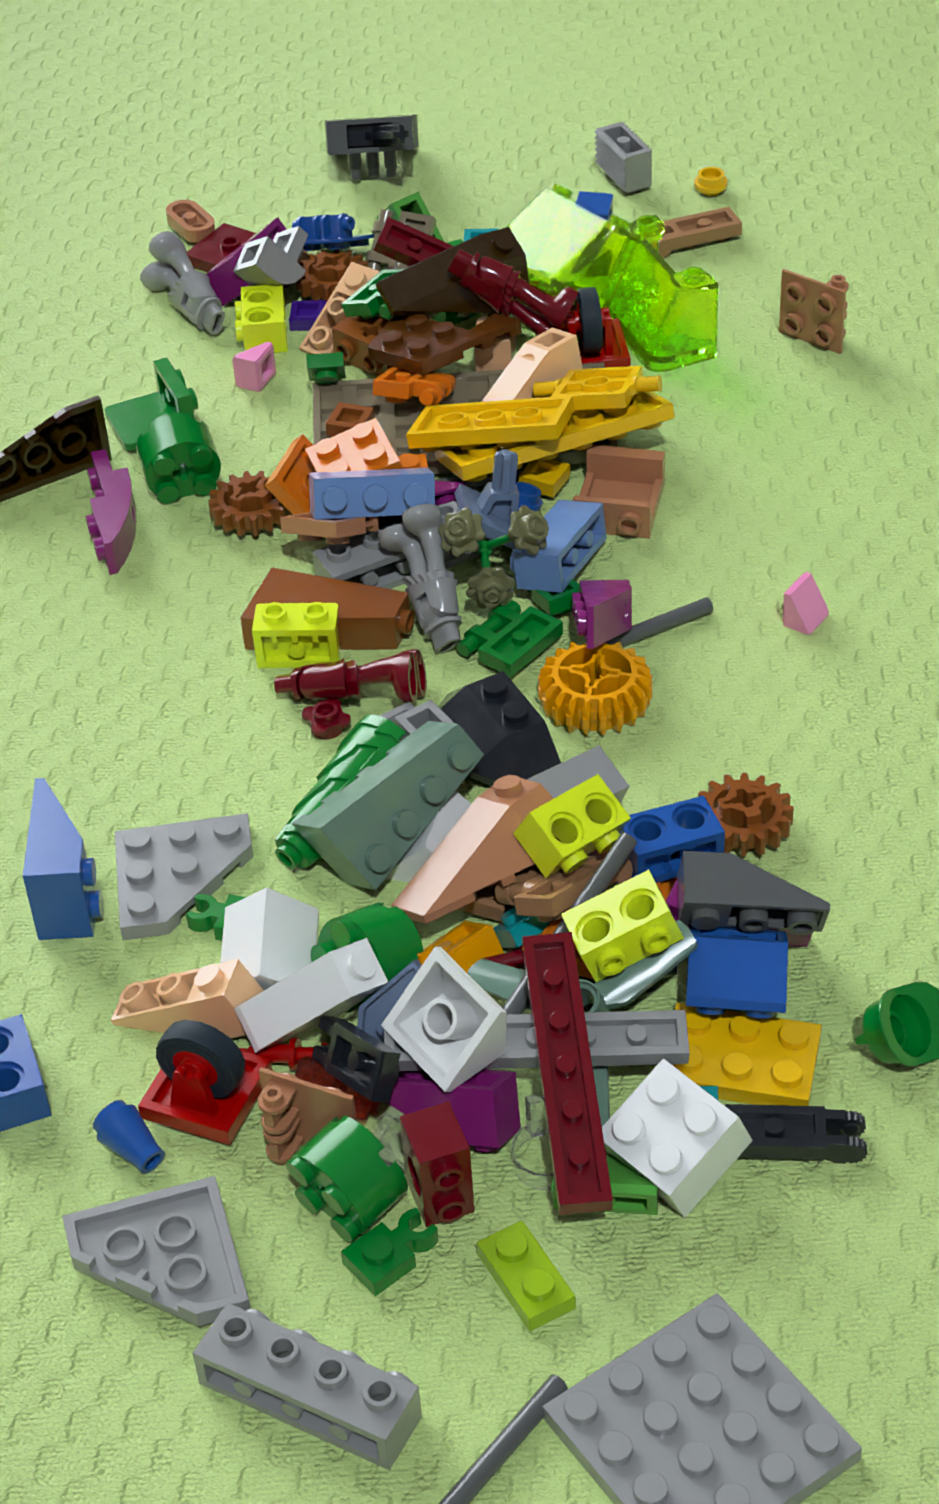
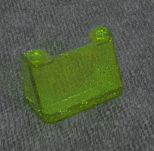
(573, 245)
(663, 313)

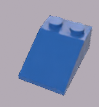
(58, 872)

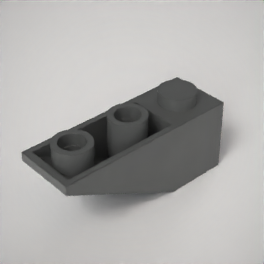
(735, 893)

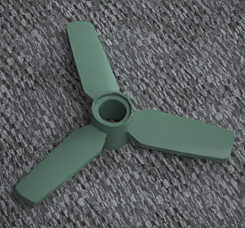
(604, 995)

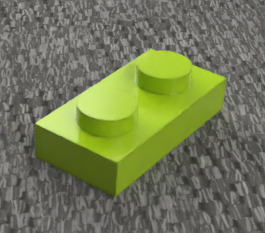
(526, 1275)

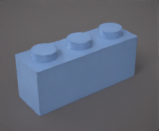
(369, 492)
(572, 539)

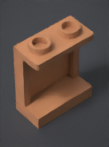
(627, 485)

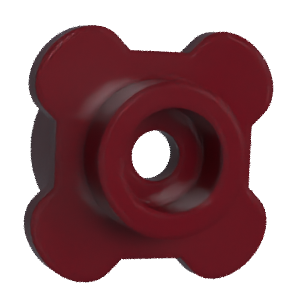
(326, 719)

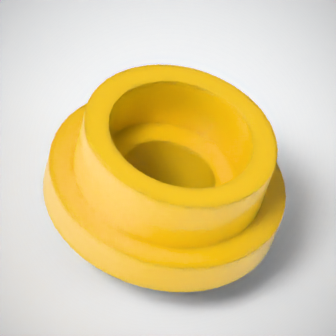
(710, 181)

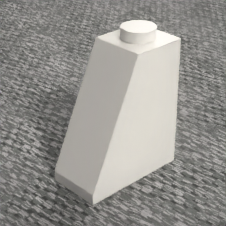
(317, 990)

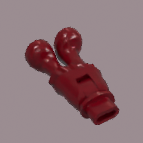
(502, 288)
(344, 680)

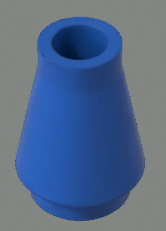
(126, 1134)

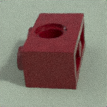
(437, 1164)

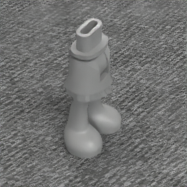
(189, 288)
(430, 584)

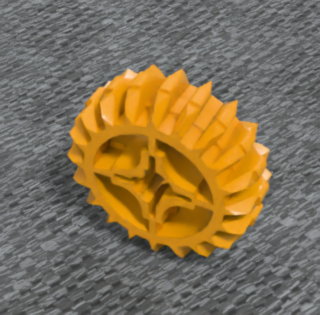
(595, 687)

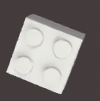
(675, 1136)

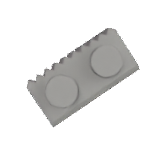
(624, 157)

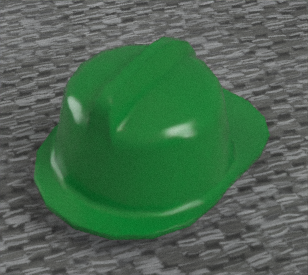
(903, 1025)

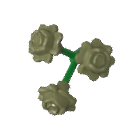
(465, 534)

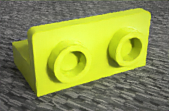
(295, 634)

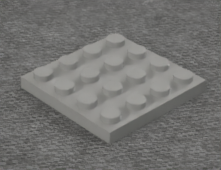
(701, 1420)

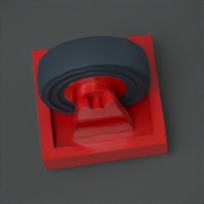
(597, 334)
(202, 1082)

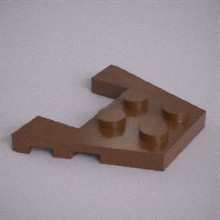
(427, 345)

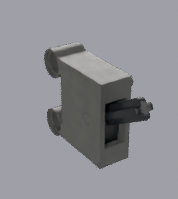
(371, 137)

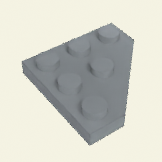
(170, 864)
(163, 1250)

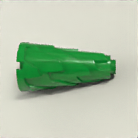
(360, 748)

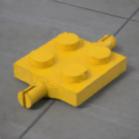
(600, 387)

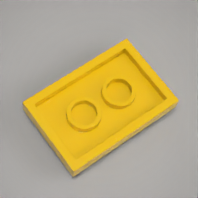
(752, 1057)

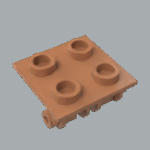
(814, 309)
(296, 1111)

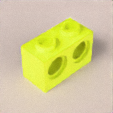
(262, 317)
(569, 821)
(622, 926)

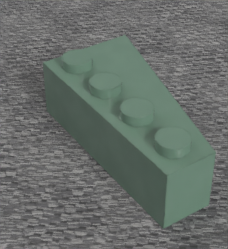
(389, 805)

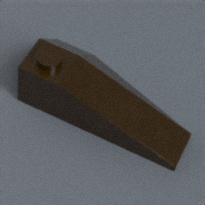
(431, 289)
(54, 449)

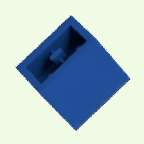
(738, 972)

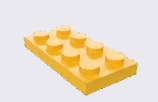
(491, 422)

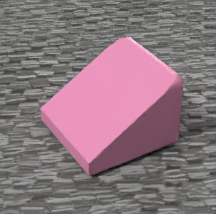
(254, 367)
(804, 605)

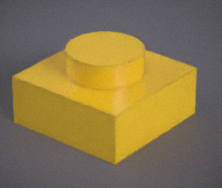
(546, 475)

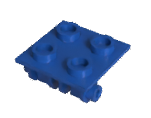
(330, 232)

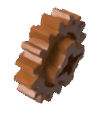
(325, 272)
(245, 504)
(750, 812)

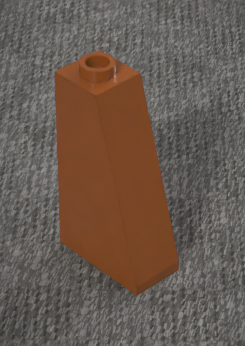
(367, 614)

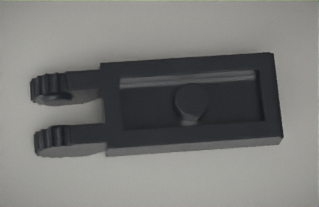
(358, 1059)
(801, 1132)

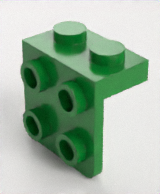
(134, 415)

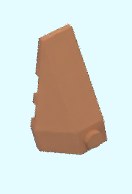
(475, 851)

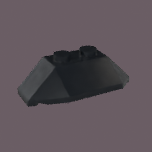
(503, 728)

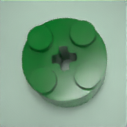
(178, 457)
(387, 931)
(346, 1177)

